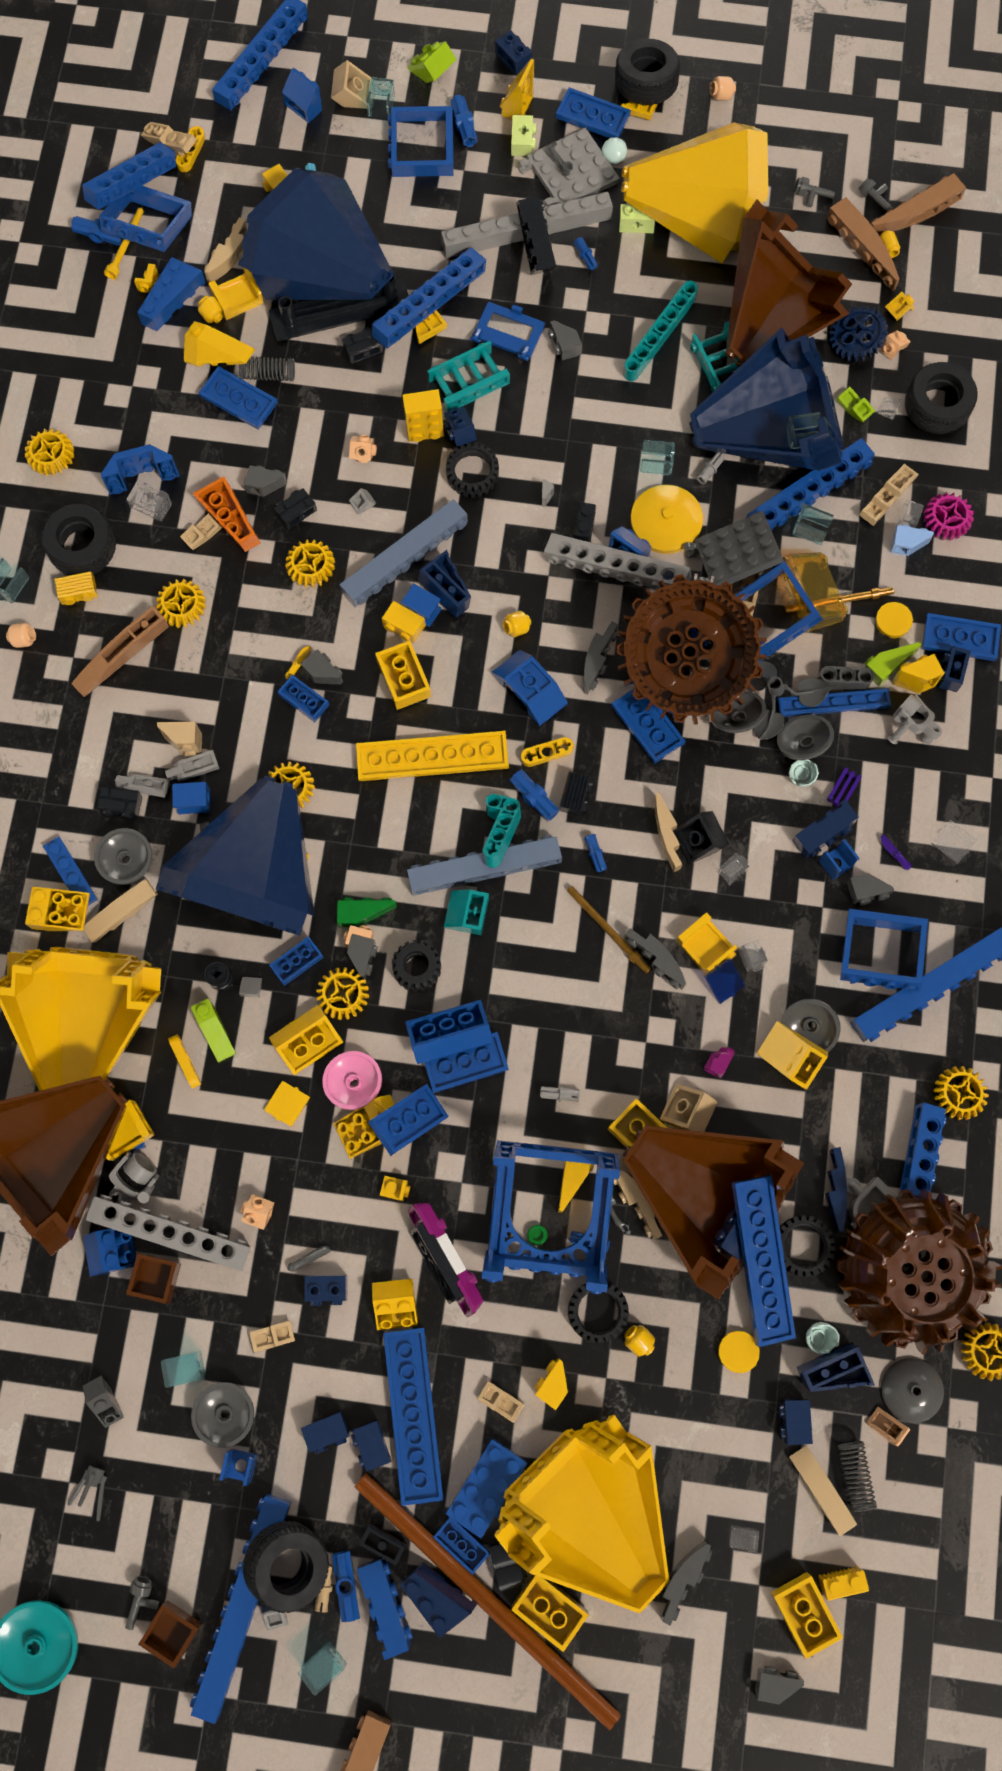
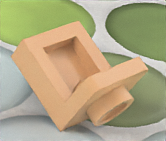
(895, 342)
(362, 930)

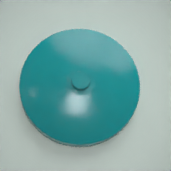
(36, 1647)

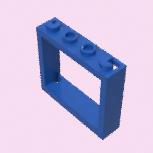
(420, 168)
(152, 199)
(798, 628)
(887, 921)

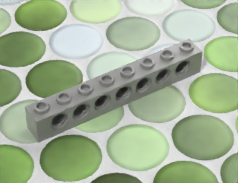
(593, 552)
(97, 1215)

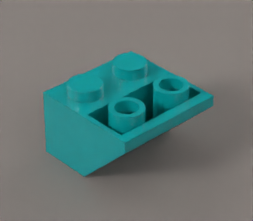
(467, 911)

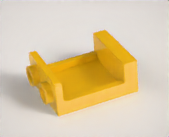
(237, 294)
(706, 944)
(131, 1132)

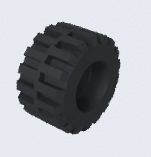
(411, 950)

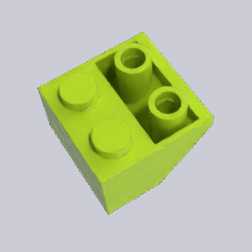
(432, 61)

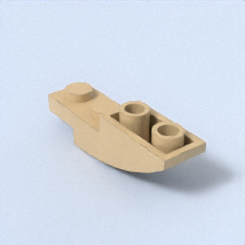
(177, 141)
(226, 255)
(632, 1194)

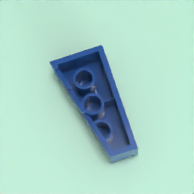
(169, 293)
(385, 1607)

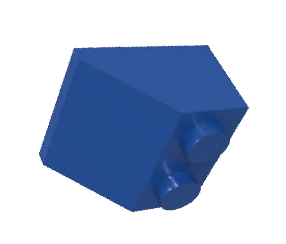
(627, 541)

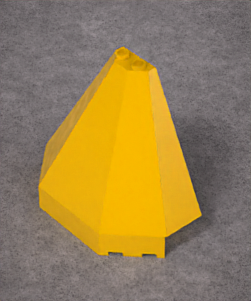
(703, 186)
(75, 1009)
(590, 1516)

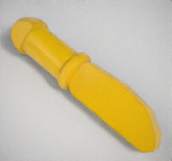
(296, 663)

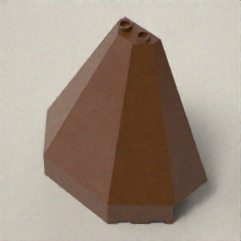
(778, 287)
(54, 1153)
(691, 1192)

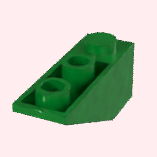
(362, 911)

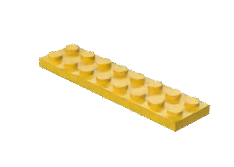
(432, 756)

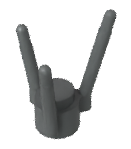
(91, 1478)

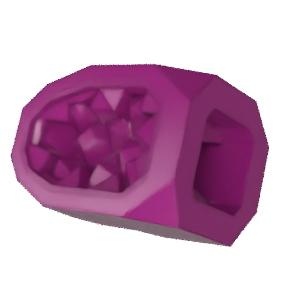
(719, 1061)

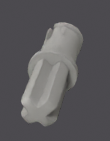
(710, 468)
(560, 1093)

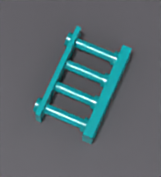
(697, 347)
(469, 393)

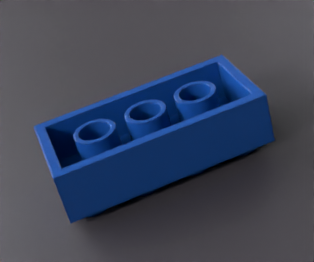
(303, 698)
(296, 961)
(461, 1545)

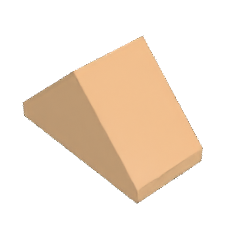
(888, 1427)

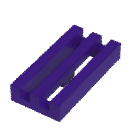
(851, 776)

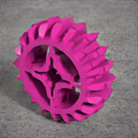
(957, 523)

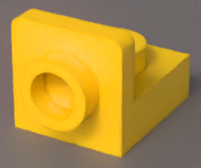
(150, 278)
(900, 305)
(395, 1188)

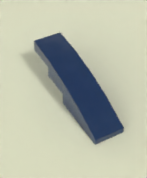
(838, 1196)

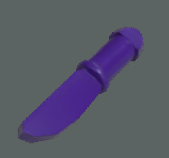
(894, 852)

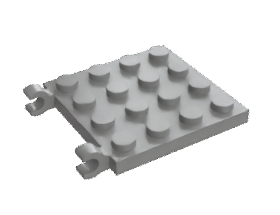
(589, 174)

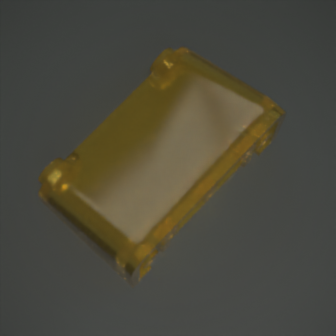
(819, 585)

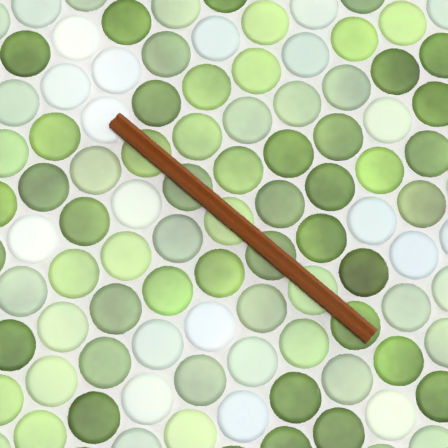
(488, 1602)

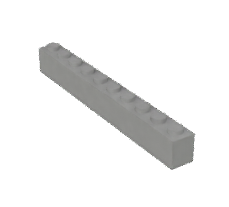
(508, 228)

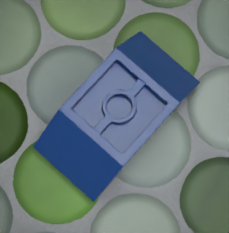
(134, 462)
(531, 686)

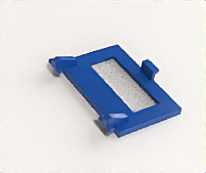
(509, 330)

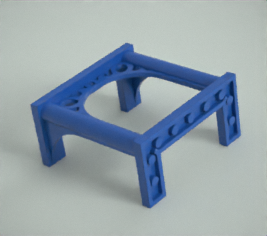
(594, 1265)

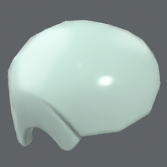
(614, 150)
(803, 773)
(822, 1338)

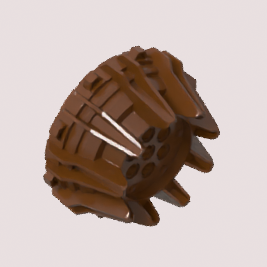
(718, 619)
(895, 1236)

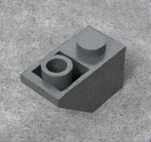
(566, 340)
(263, 481)
(320, 670)
(868, 887)
(361, 953)
(102, 1401)
(776, 1686)

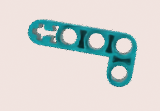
(507, 816)

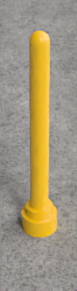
(112, 270)

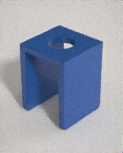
(422, 603)
(191, 798)
(846, 856)
(229, 1469)

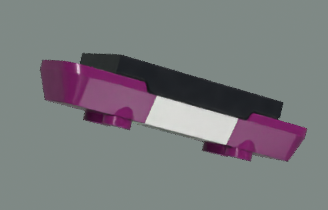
(443, 1259)

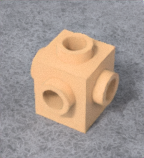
(362, 448)
(257, 1211)

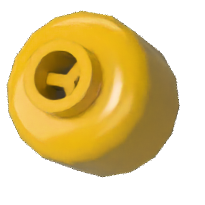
(210, 309)
(516, 624)
(639, 1340)

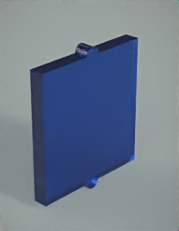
(724, 981)

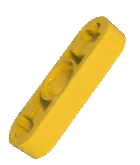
(191, 156)
(561, 752)
(184, 1061)

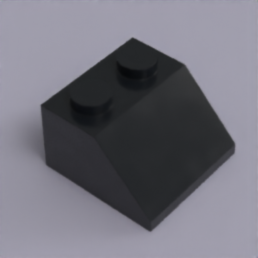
(701, 836)

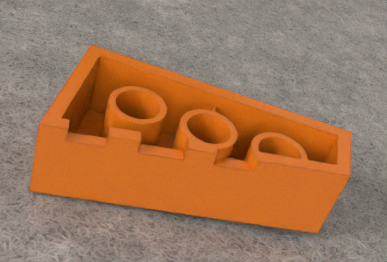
(225, 508)

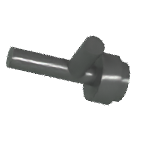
(802, 186)
(867, 187)
(140, 1588)

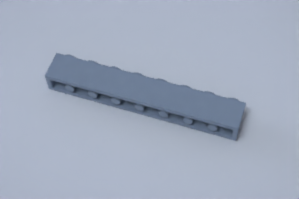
(404, 553)
(473, 868)

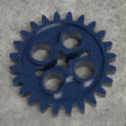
(859, 320)

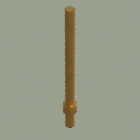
(874, 593)
(633, 955)

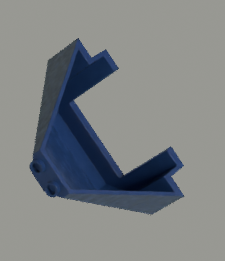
(313, 242)
(753, 406)
(249, 860)

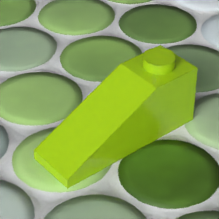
(890, 661)
(213, 1029)

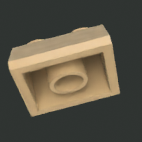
(350, 86)
(183, 737)
(688, 1109)

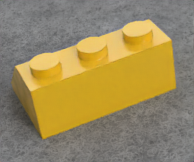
(305, 1040)

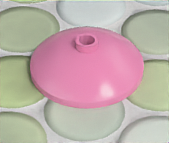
(349, 1068)

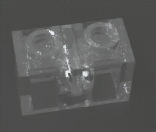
(149, 501)

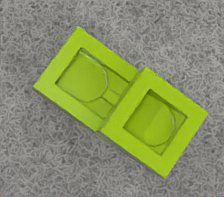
(854, 405)

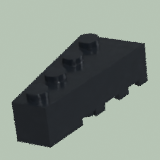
(536, 235)

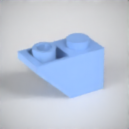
(908, 539)

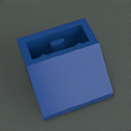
(302, 95)
(109, 1251)

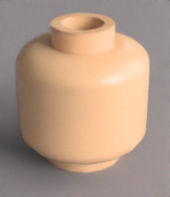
(722, 88)
(21, 635)

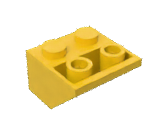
(919, 675)
(394, 1304)
(553, 1387)

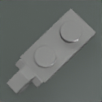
(193, 766)
(143, 784)

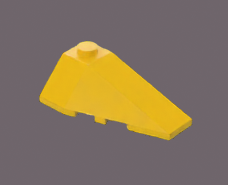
(211, 346)

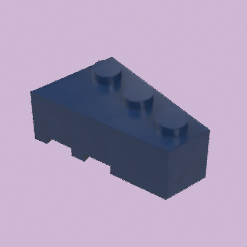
(444, 582)
(826, 830)
(835, 1370)
(436, 1599)

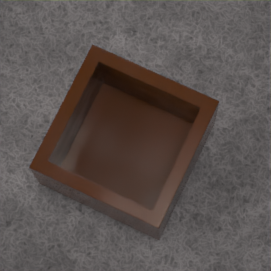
(153, 1278)
(170, 1634)

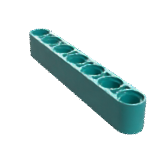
(658, 337)

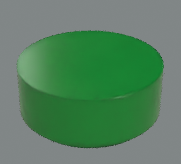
(537, 1235)

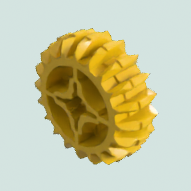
(58, 445)
(320, 555)
(166, 604)
(296, 781)
(358, 984)
(968, 1078)
(983, 1369)

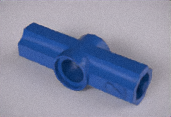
(464, 120)
(93, 230)
(534, 795)
(347, 1599)

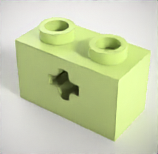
(522, 131)
(634, 220)

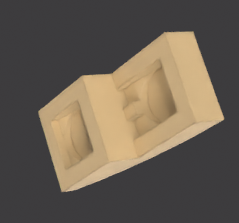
(202, 532)
(271, 1336)
(501, 1402)

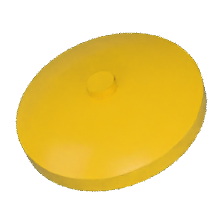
(667, 518)

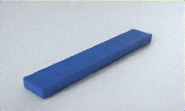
(837, 703)

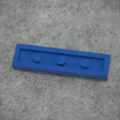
(68, 868)

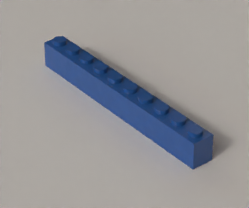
(933, 985)
(235, 1624)

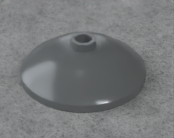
(743, 716)
(805, 737)
(117, 846)
(827, 1024)
(898, 1390)
(208, 1418)

